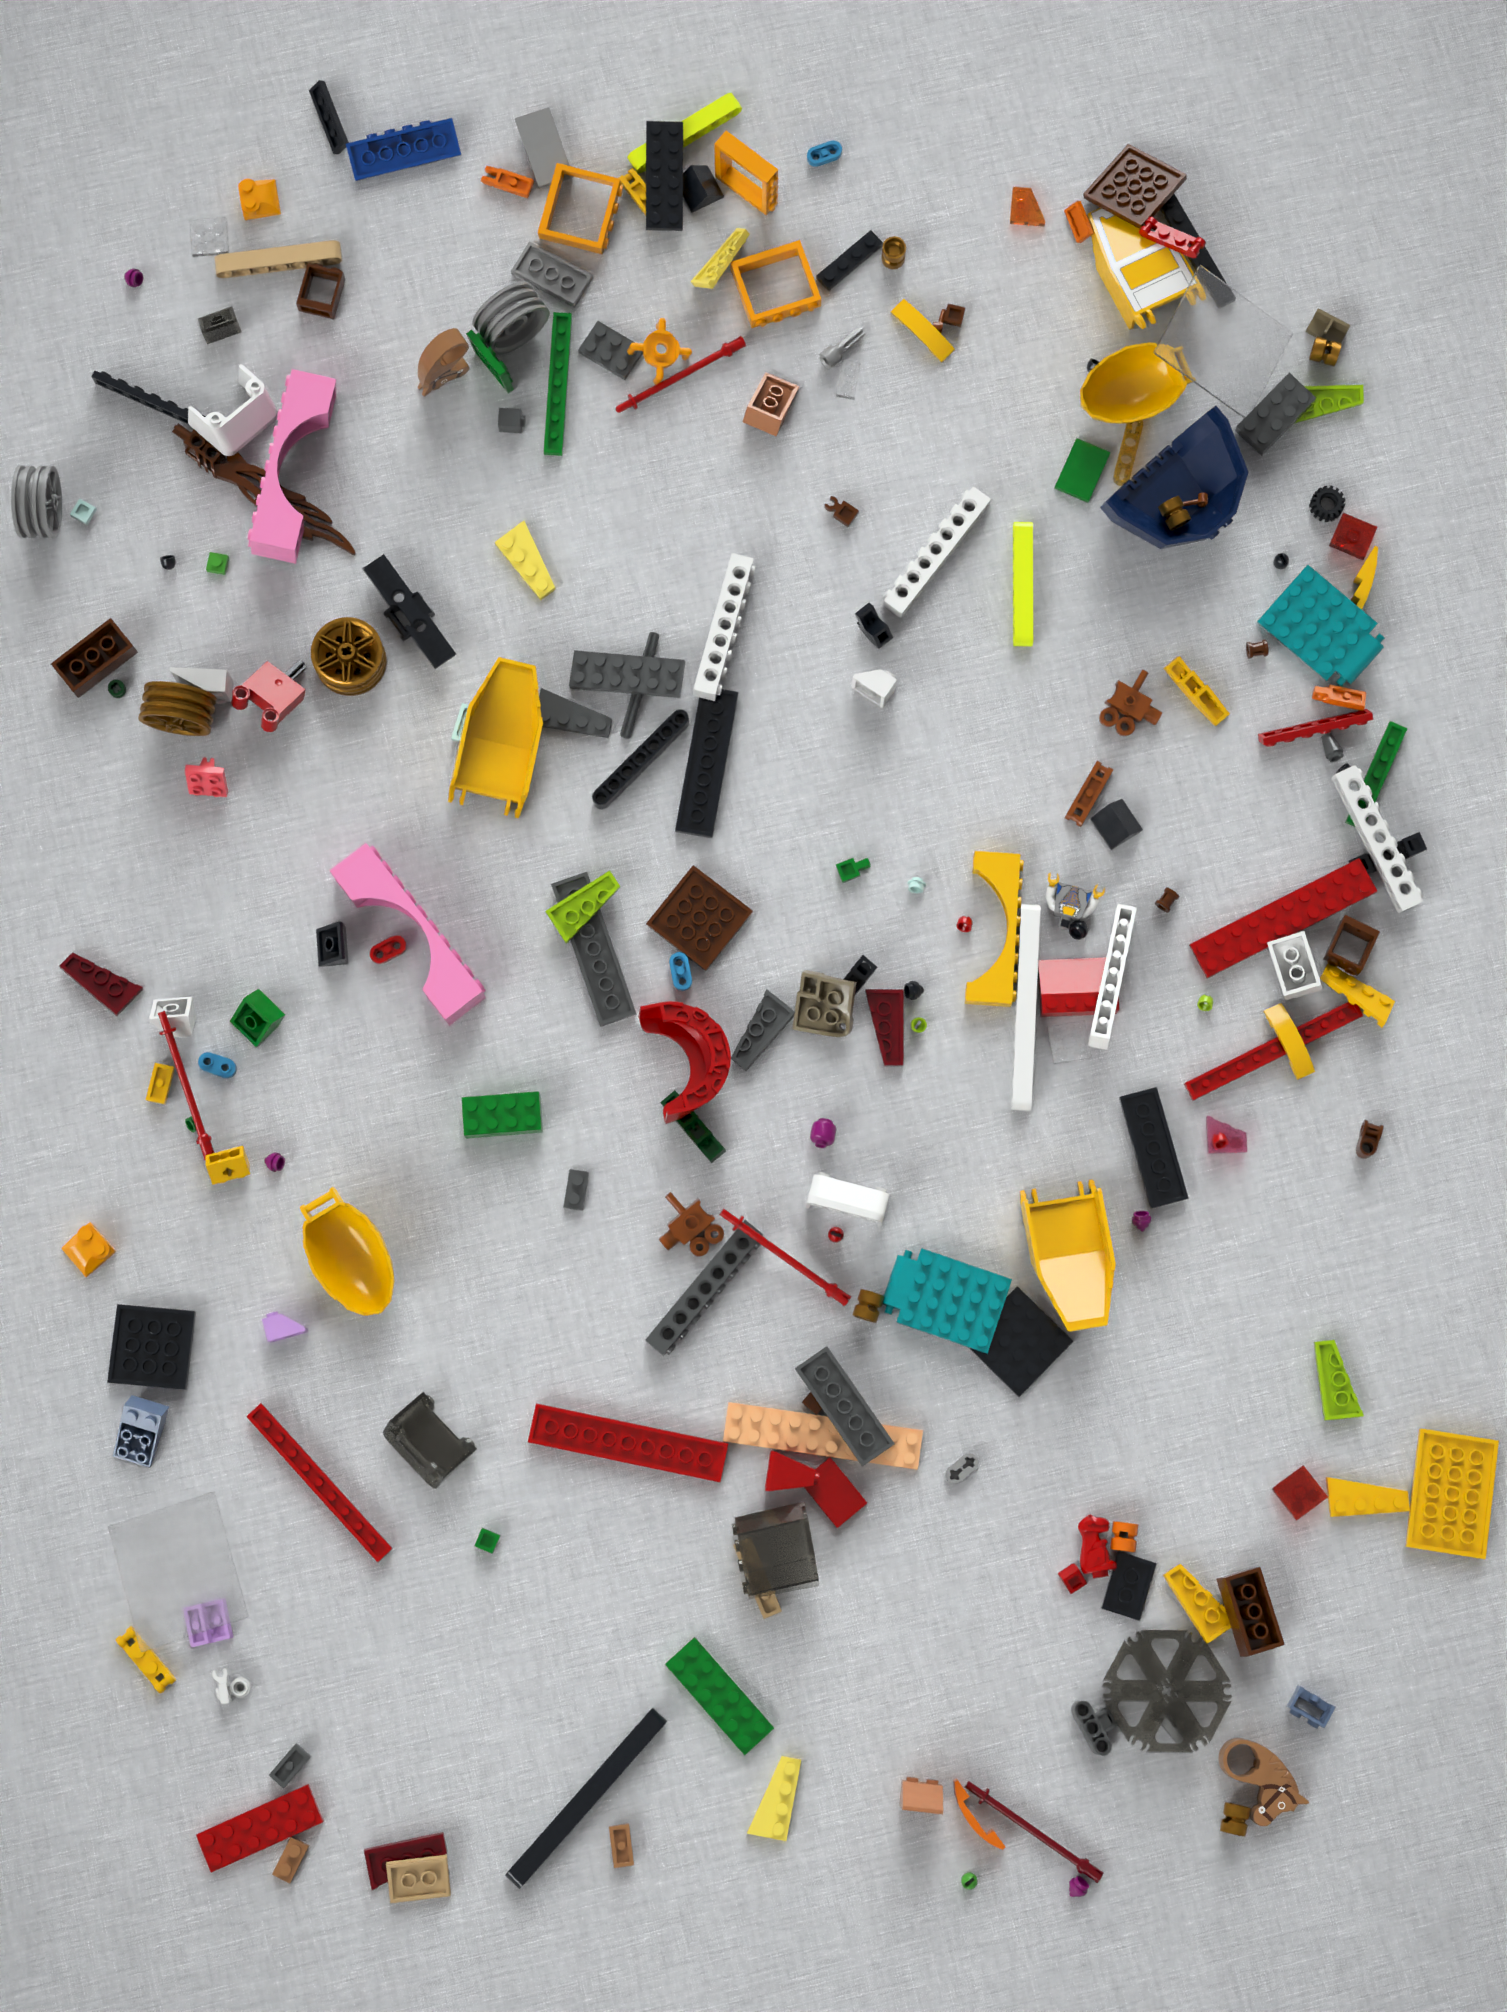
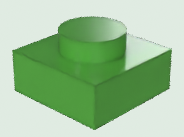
(217, 563)

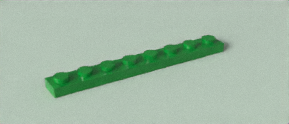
(557, 384)

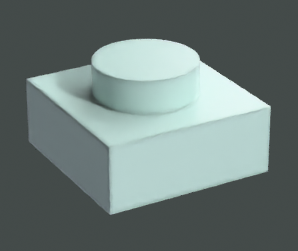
(83, 511)

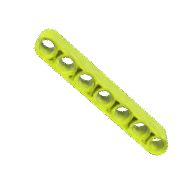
(695, 126)
(1023, 584)

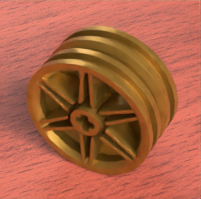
(348, 682)
(177, 708)

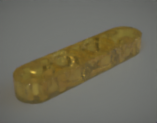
(1129, 451)

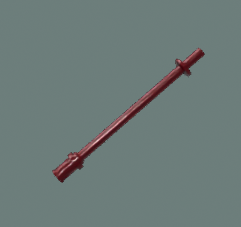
(1081, 1864)

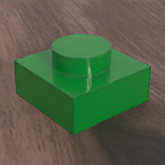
(487, 1540)

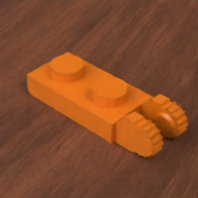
(508, 181)

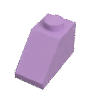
(281, 1327)

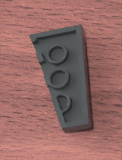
(572, 717)
(767, 1023)

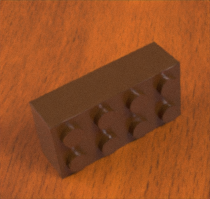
(94, 657)
(1250, 1612)

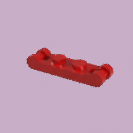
(1172, 238)

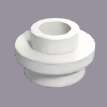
(234, 1687)

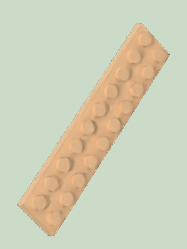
(812, 1435)

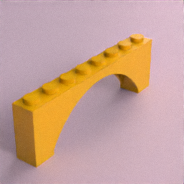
(1002, 874)

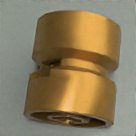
(893, 252)
(1318, 350)
(1174, 512)
(871, 1299)
(1235, 1819)

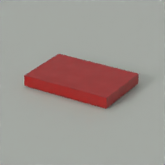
(835, 1493)

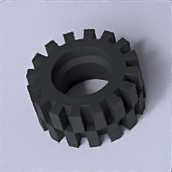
(1316, 507)

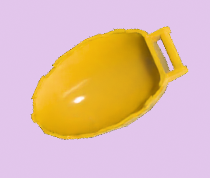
(1131, 386)
(348, 1255)

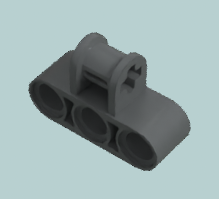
(1103, 1722)

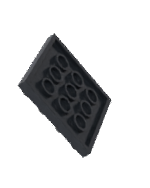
(1023, 1343)
(151, 1347)

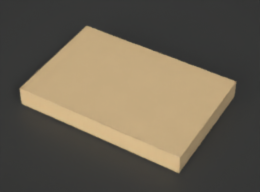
(418, 1879)

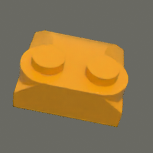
(259, 198)
(88, 1249)

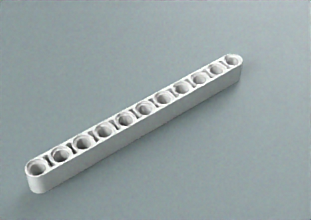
(1025, 1008)

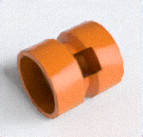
(1124, 1544)

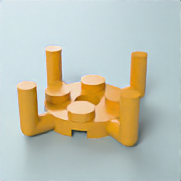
(653, 357)

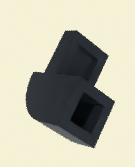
(873, 626)

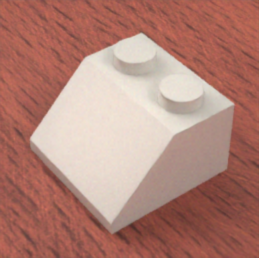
(875, 685)
(179, 1014)

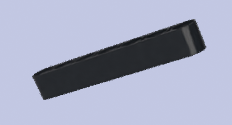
(642, 750)

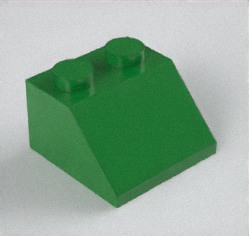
(257, 1017)

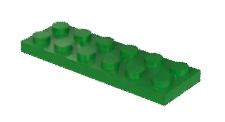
(719, 1696)

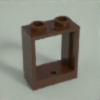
(314, 307)
(1359, 930)

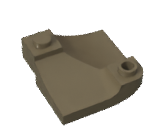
(824, 1005)

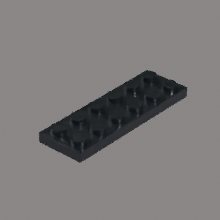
(664, 176)
(1153, 1147)

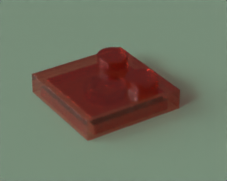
(1353, 536)
(1299, 1493)

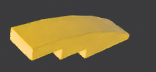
(1365, 579)
(1196, 691)

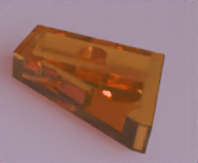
(1025, 208)

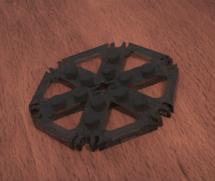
(1148, 1692)

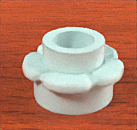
(916, 885)

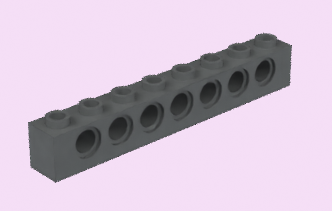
(656, 1337)

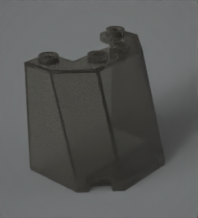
(776, 1551)

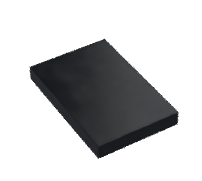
(1128, 1586)

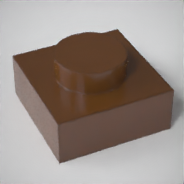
(954, 315)

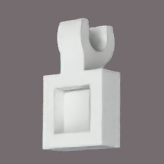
(223, 1692)

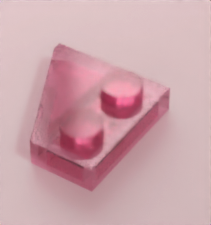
(1236, 1138)

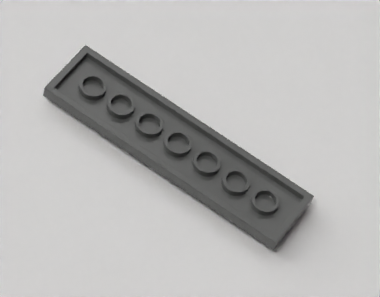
(598, 960)

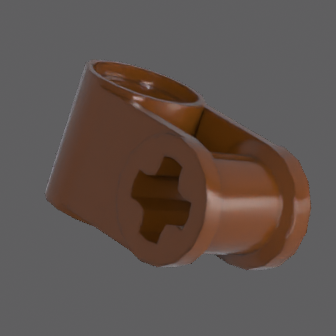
(1369, 1135)

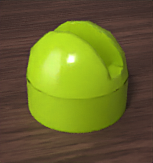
(1203, 1006)
(922, 1026)

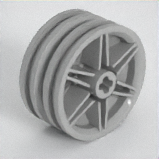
(511, 317)
(36, 501)

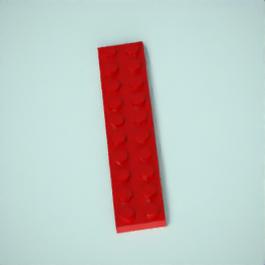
(1283, 918)
(628, 1442)

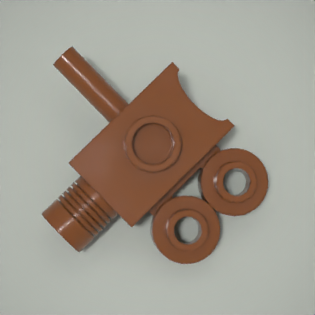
(1130, 704)
(690, 1224)

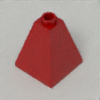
(788, 1474)

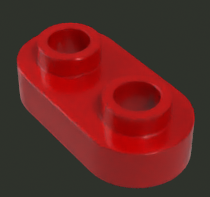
(388, 949)

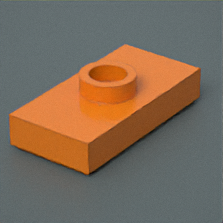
(1078, 221)

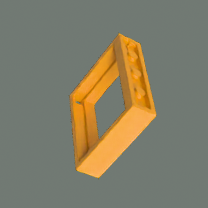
(730, 148)
(607, 225)
(765, 258)

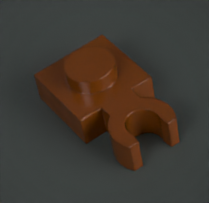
(844, 512)

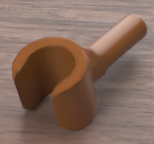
(939, 325)
(1201, 501)

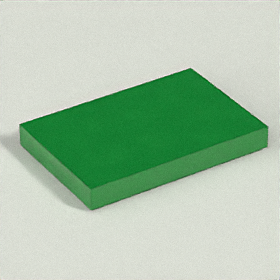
(1082, 470)

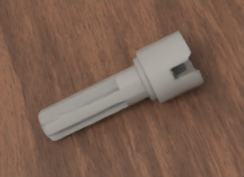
(833, 354)

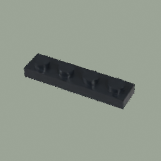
(328, 117)
(849, 260)

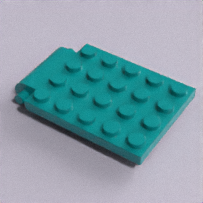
(1323, 627)
(946, 1298)

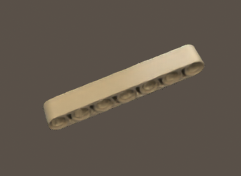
(277, 259)

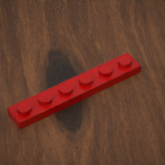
(1319, 726)

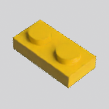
(160, 1083)

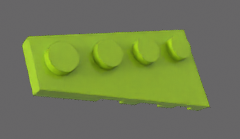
(1333, 399)
(578, 908)
(1334, 1383)

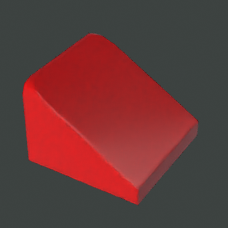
(1072, 1578)

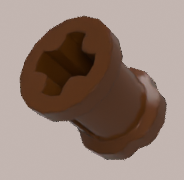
(1257, 649)
(1167, 900)

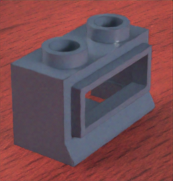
(1327, 1708)

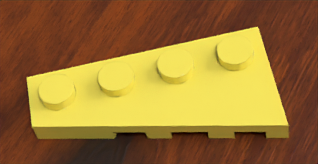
(717, 264)
(525, 558)
(776, 1806)

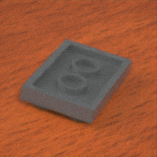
(609, 350)

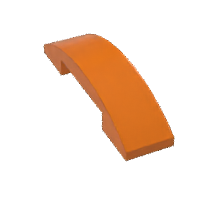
(961, 1795)

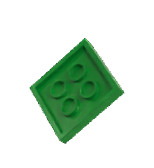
(490, 360)

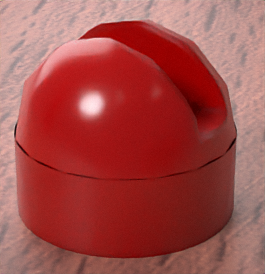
(960, 924)
(1219, 1141)
(833, 1238)

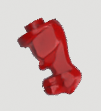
(1094, 1554)

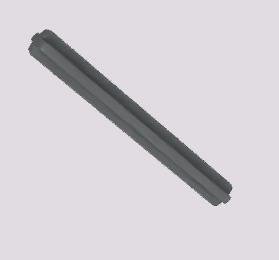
(636, 698)

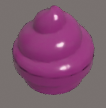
(133, 277)
(275, 1162)
(1141, 1220)
(1078, 1887)

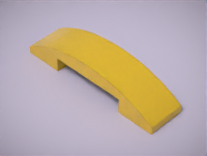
(923, 330)
(1291, 1040)

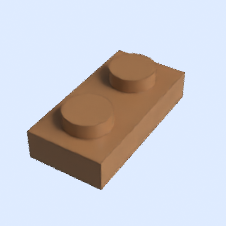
(621, 1845)
(290, 1860)

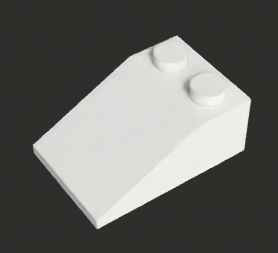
(211, 680)
(1294, 965)

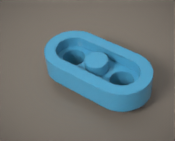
(823, 153)
(680, 972)
(216, 1065)

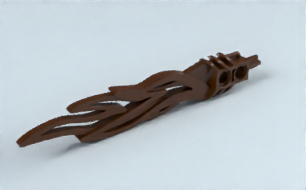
(237, 465)

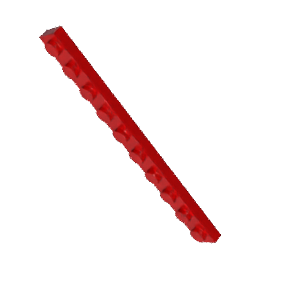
(1270, 1051)
(319, 1482)

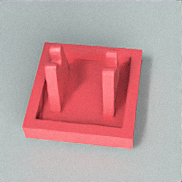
(206, 779)

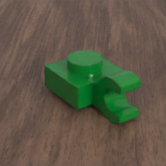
(850, 870)

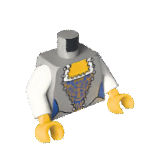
(1070, 902)

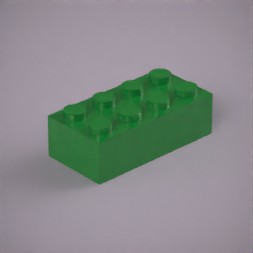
(502, 1114)

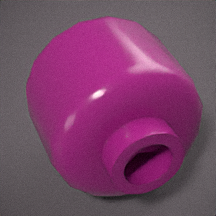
(823, 1133)

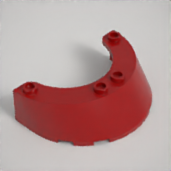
(704, 1046)

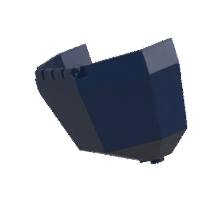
(1197, 462)

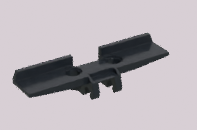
(414, 608)

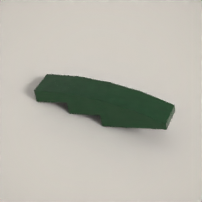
(698, 1132)

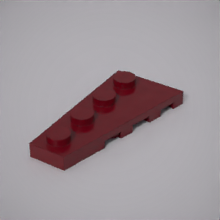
(102, 984)
(888, 1021)
(412, 1848)

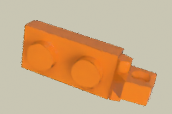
(1340, 696)

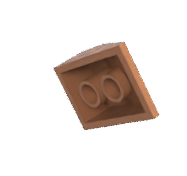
(770, 404)
(921, 1796)

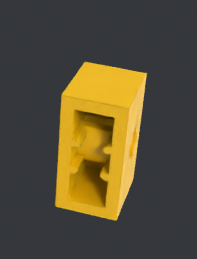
(227, 1165)

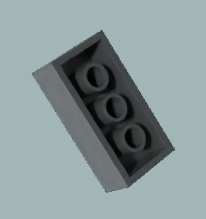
(1275, 414)

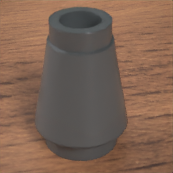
(1332, 749)

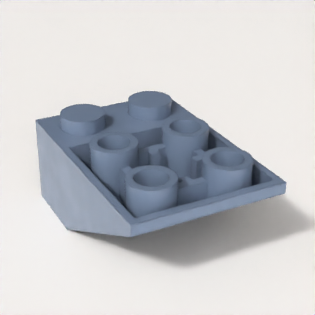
(140, 1430)

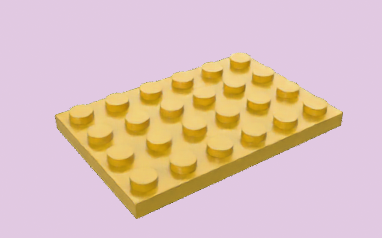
(1452, 1493)

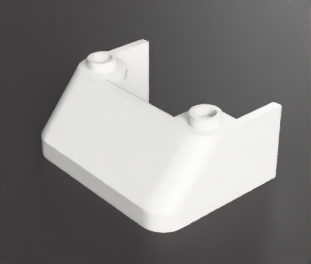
(244, 424)
(848, 1198)

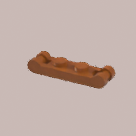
(1089, 793)

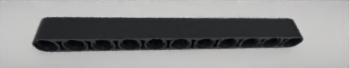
(585, 1798)

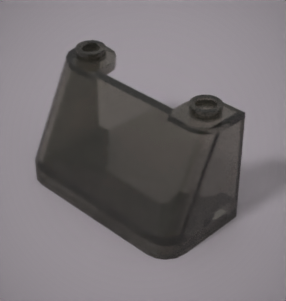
(427, 1441)

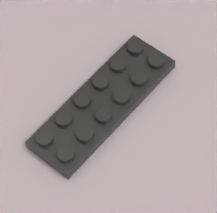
(627, 674)
(844, 1406)

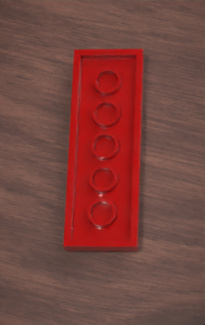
(259, 1828)

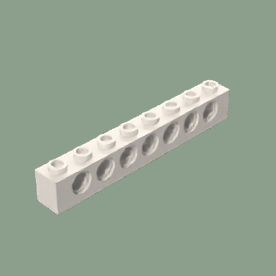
(737, 565)
(900, 605)
(1367, 833)
(1112, 977)

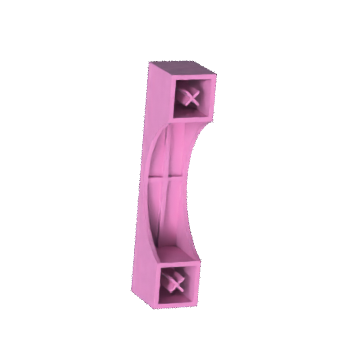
(305, 409)
(371, 883)

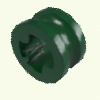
(113, 683)

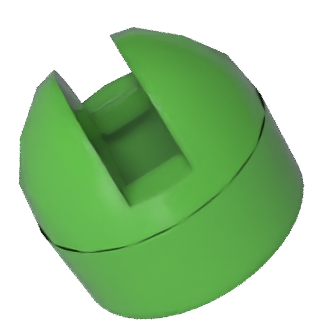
(966, 1877)

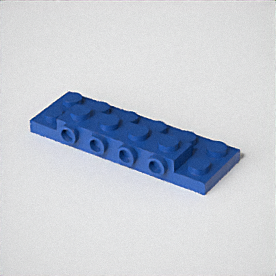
(403, 148)

